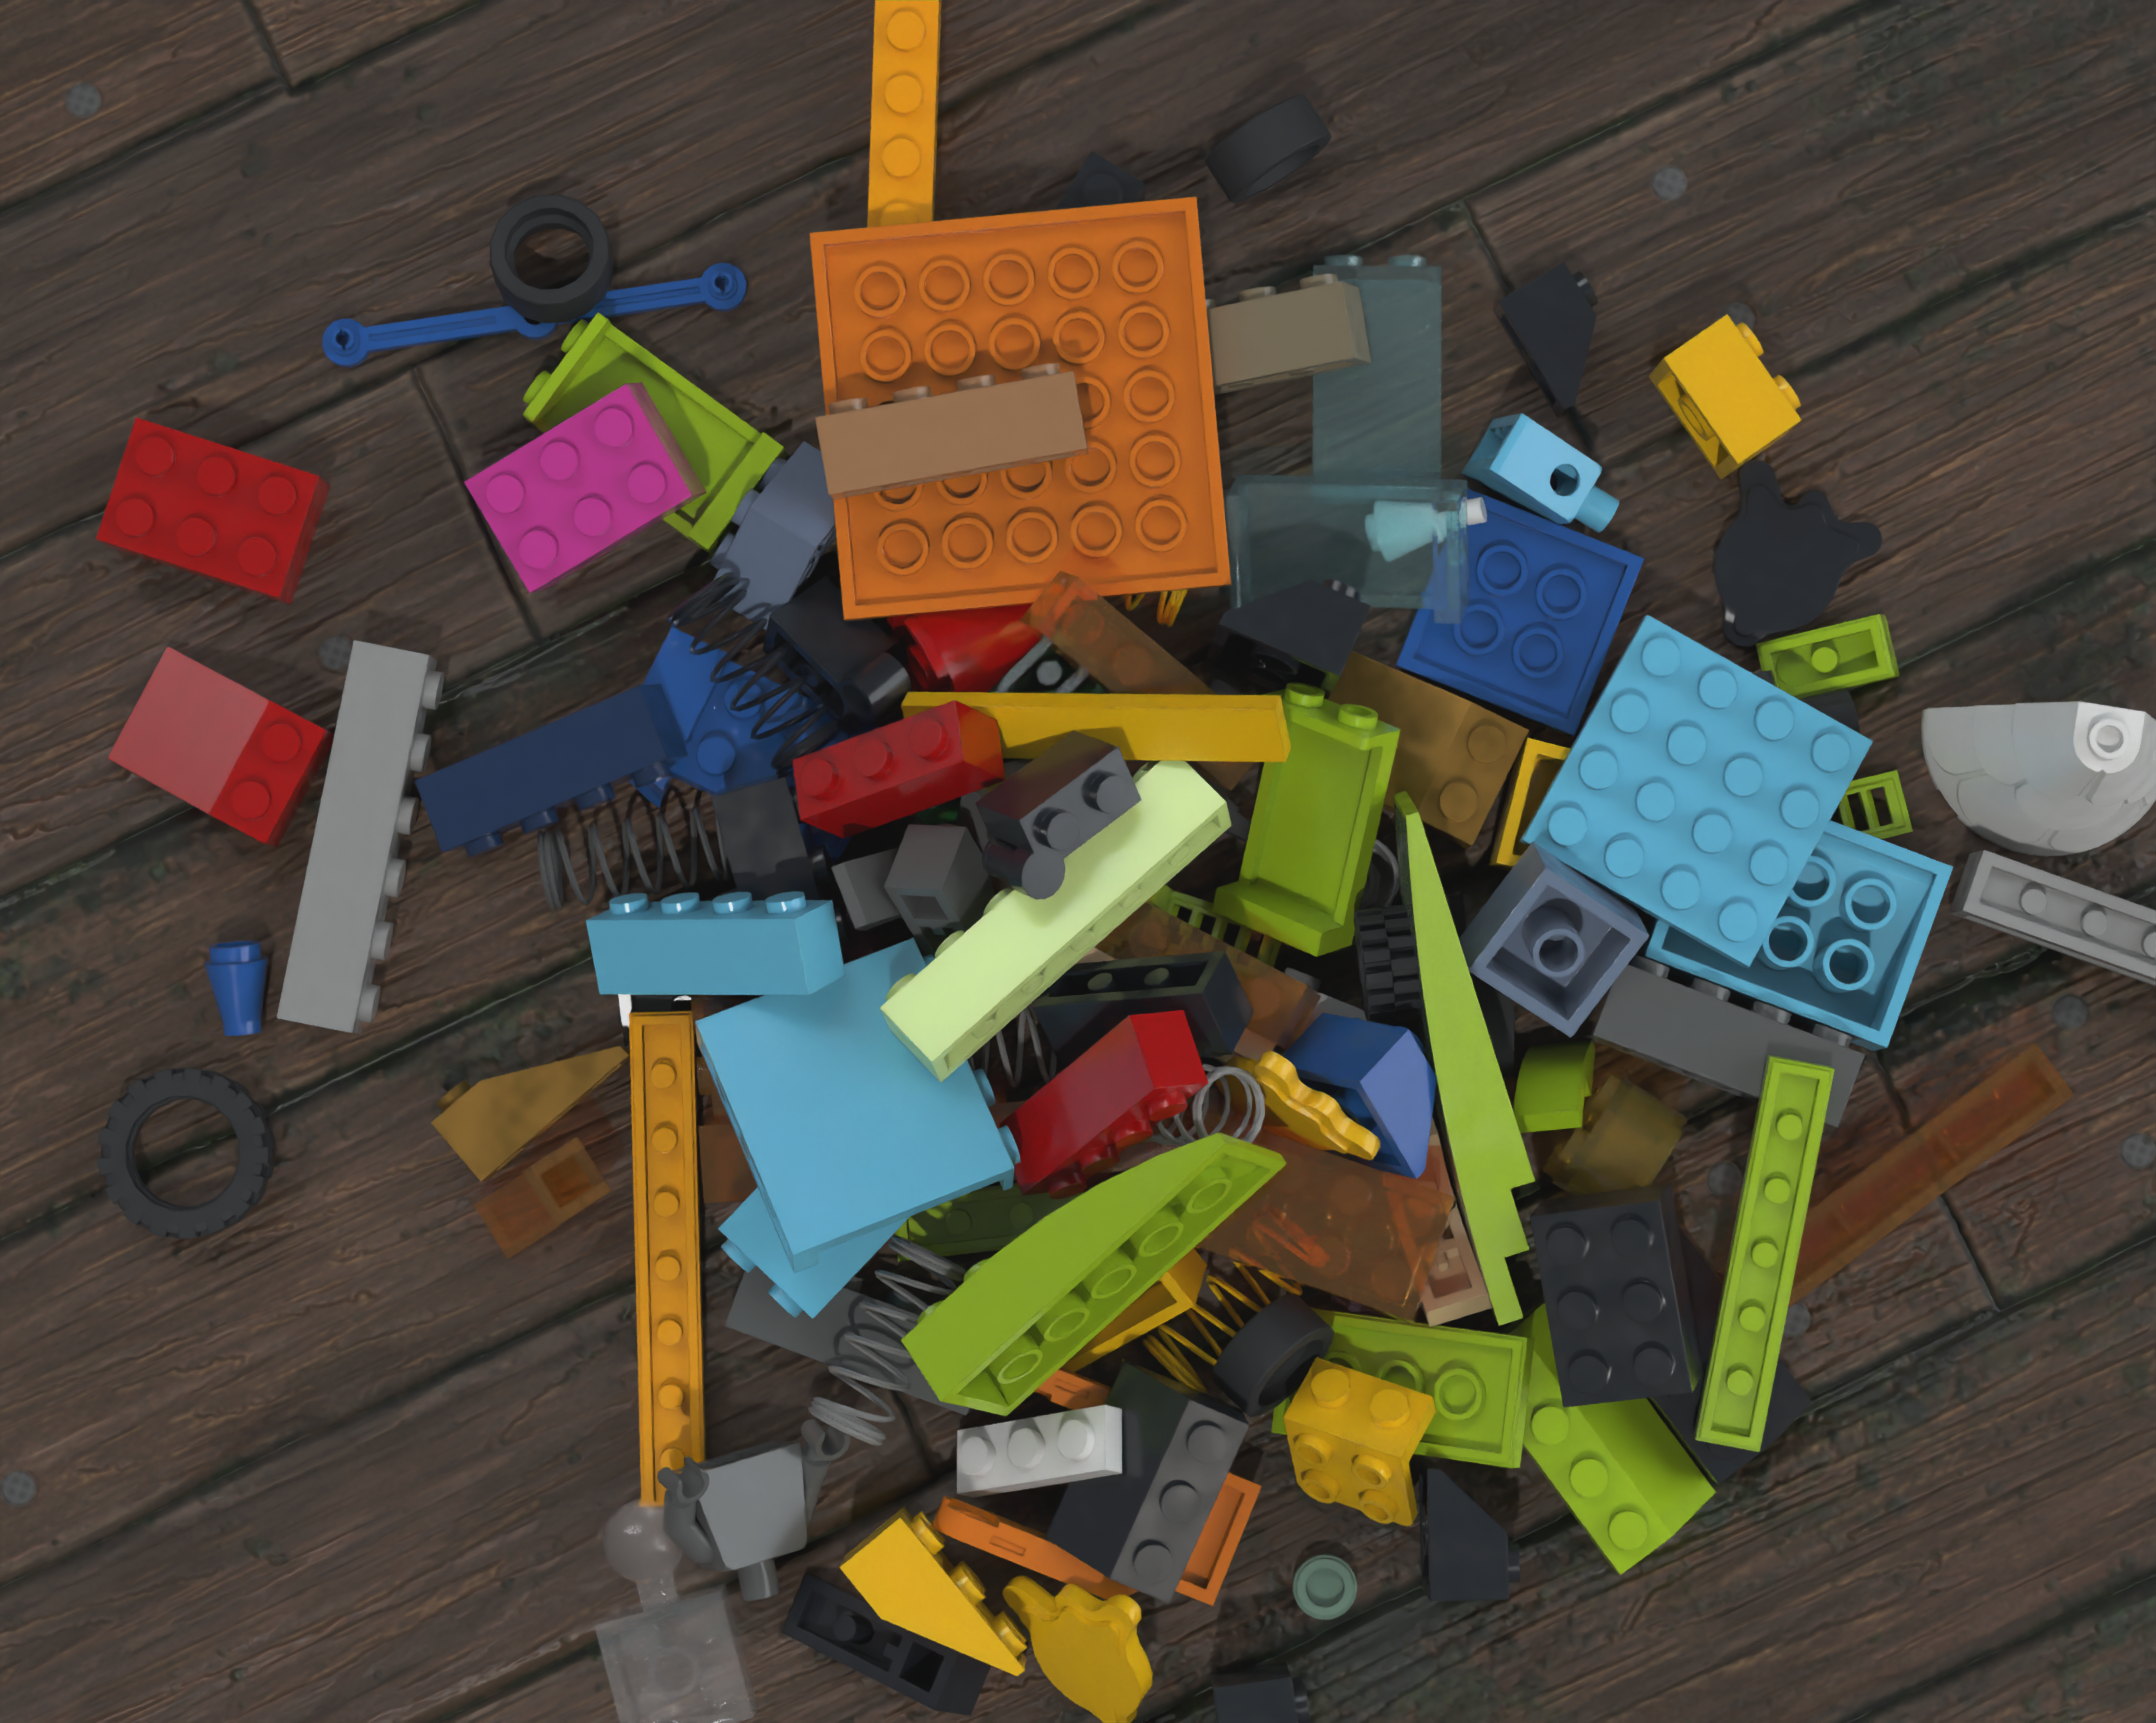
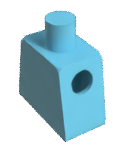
(1517, 465)

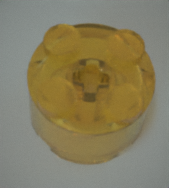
(1621, 1143)

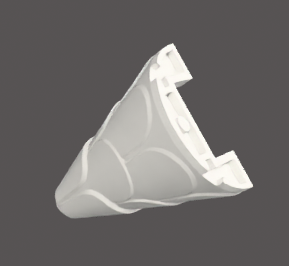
(2043, 771)

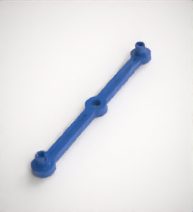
(350, 343)

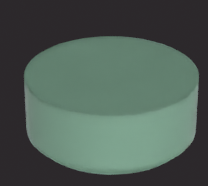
(1324, 1586)

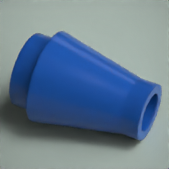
(238, 984)

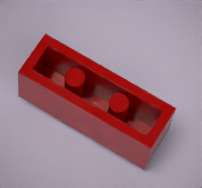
(899, 769)

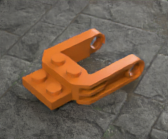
(1030, 1548)

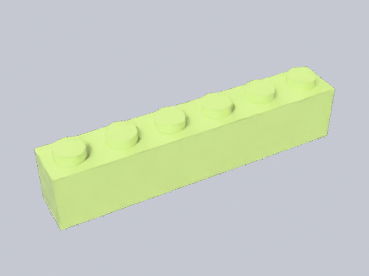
(1029, 943)

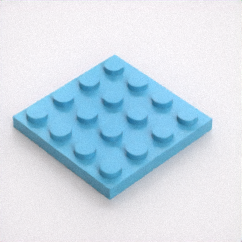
(1696, 791)

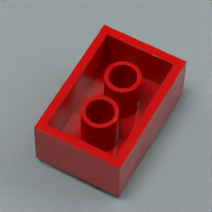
(213, 511)

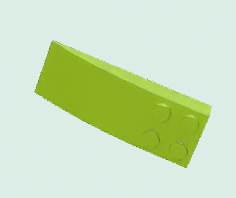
(1078, 1271)

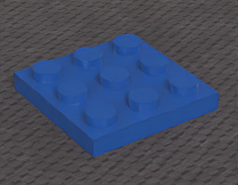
(1533, 619)

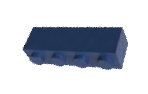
(551, 769)

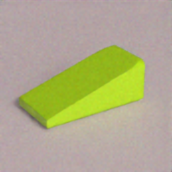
(1831, 657)

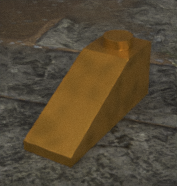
(510, 1111)

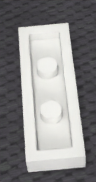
(1039, 1451)

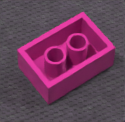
(585, 487)

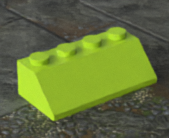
(1607, 1460)

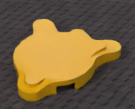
(1297, 1110)
(1086, 1646)

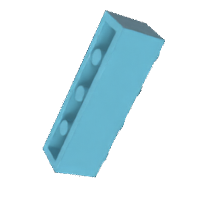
(715, 945)

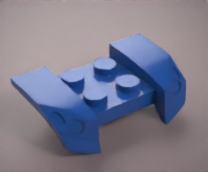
(720, 738)

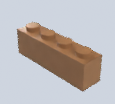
(951, 433)

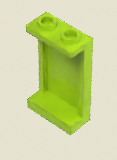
(717, 443)
(1314, 825)

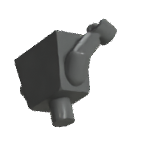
(749, 1505)

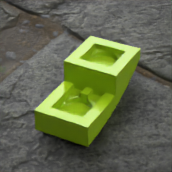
(1554, 1086)

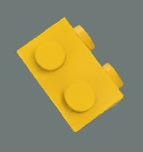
(1356, 1440)

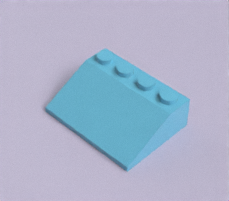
(1839, 942)

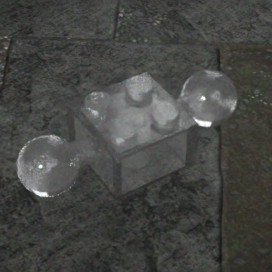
(674, 1652)

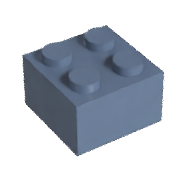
(1552, 939)

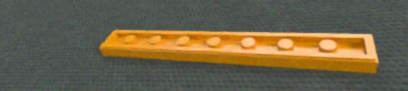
(667, 1244)

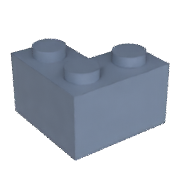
(779, 534)

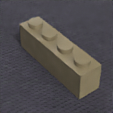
(1286, 334)

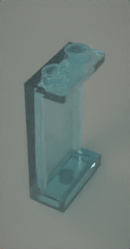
(1388, 412)
(1382, 536)

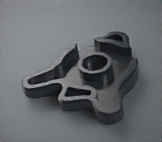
(1782, 560)

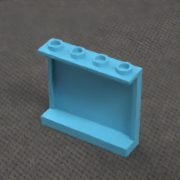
(844, 1114)

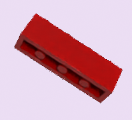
(1105, 1103)

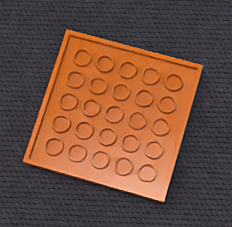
(965, 298)

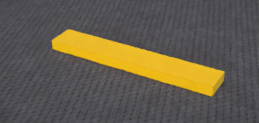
(1139, 724)

